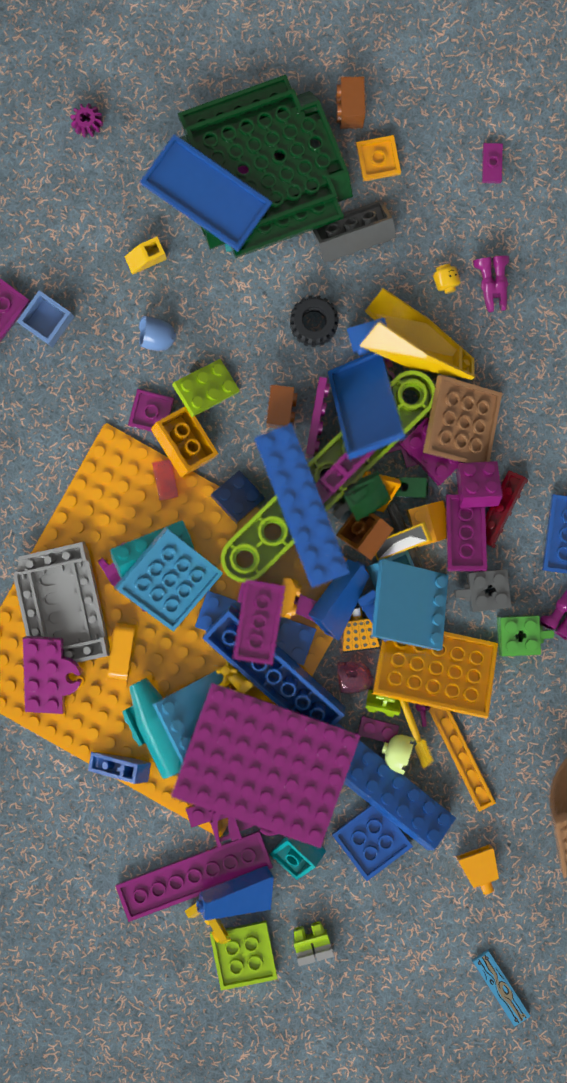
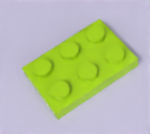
(206, 387)

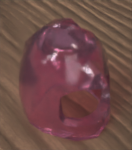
(354, 677)

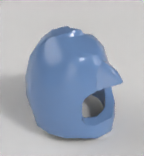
(156, 334)

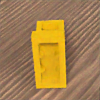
(219, 932)

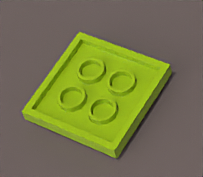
(246, 957)

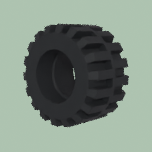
(314, 304)

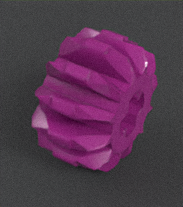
(83, 126)

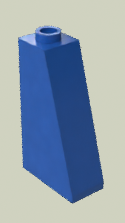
(339, 600)
(238, 896)

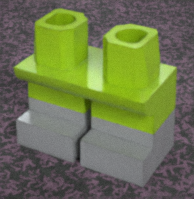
(304, 947)

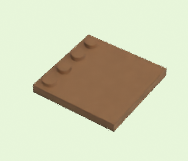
(462, 421)

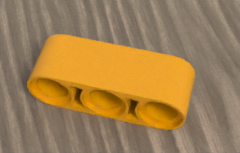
(122, 651)

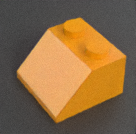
(434, 517)

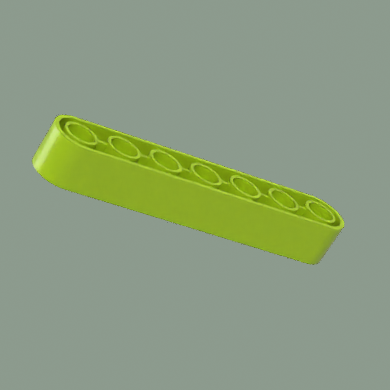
(266, 551)

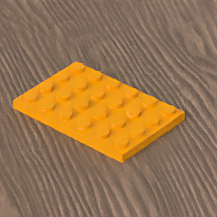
(448, 679)

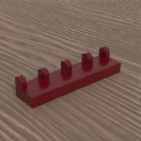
(498, 515)

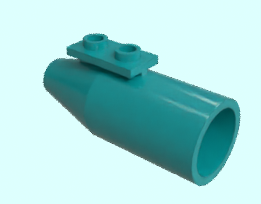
(148, 728)

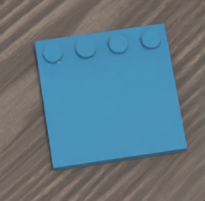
(169, 579)
(410, 605)
(182, 710)

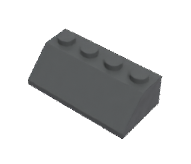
(355, 232)

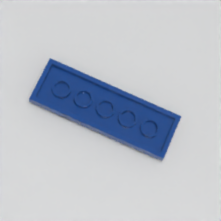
(292, 636)

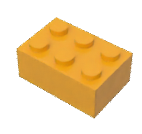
(184, 441)

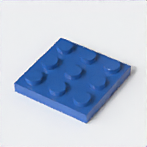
(371, 841)

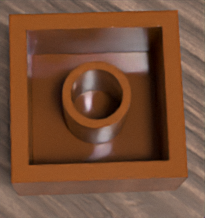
(350, 103)
(280, 406)
(365, 535)

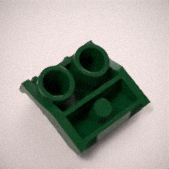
(366, 495)

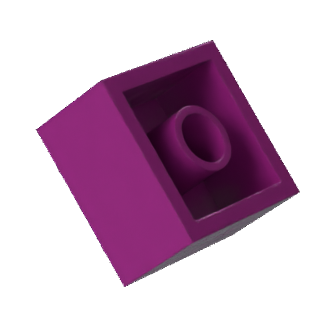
(478, 484)

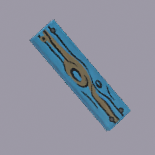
(501, 988)

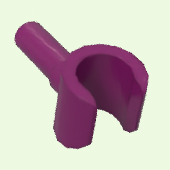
(422, 709)

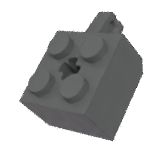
(476, 584)

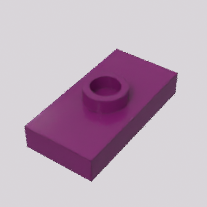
(492, 162)

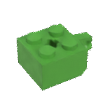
(531, 637)

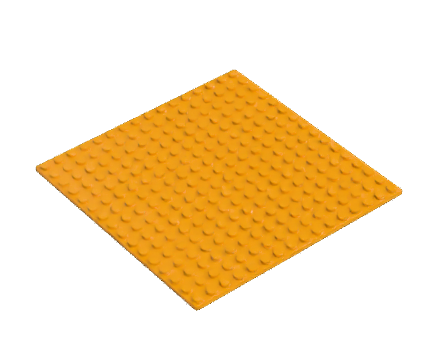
(117, 502)

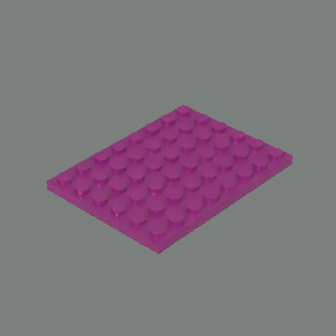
(265, 765)

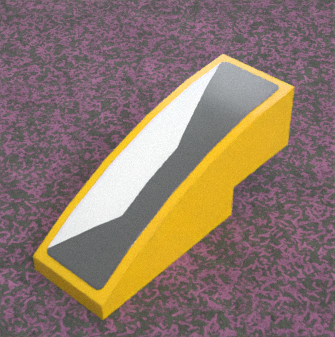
(404, 541)

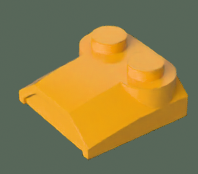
(291, 590)

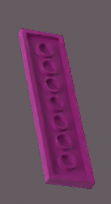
(191, 875)

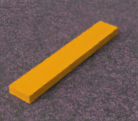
(462, 758)

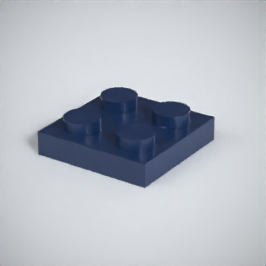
(237, 497)

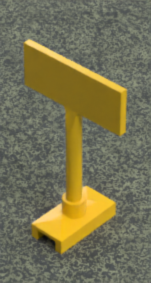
(421, 748)

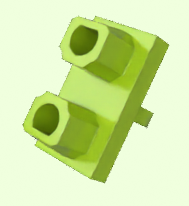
(383, 704)

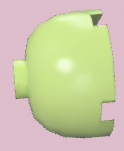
(398, 752)

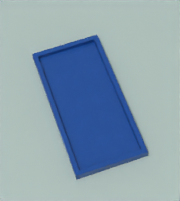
(205, 192)
(365, 405)

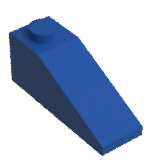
(120, 767)

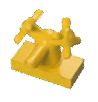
(233, 676)

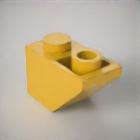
(145, 255)

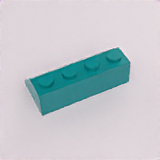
(128, 553)

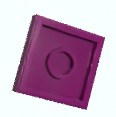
(149, 409)

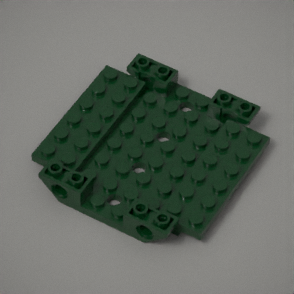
(248, 132)

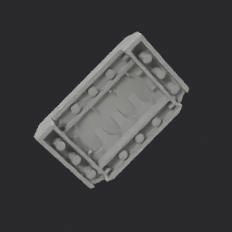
(62, 600)

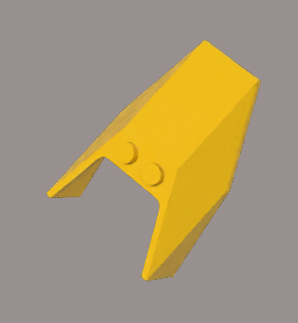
(414, 339)

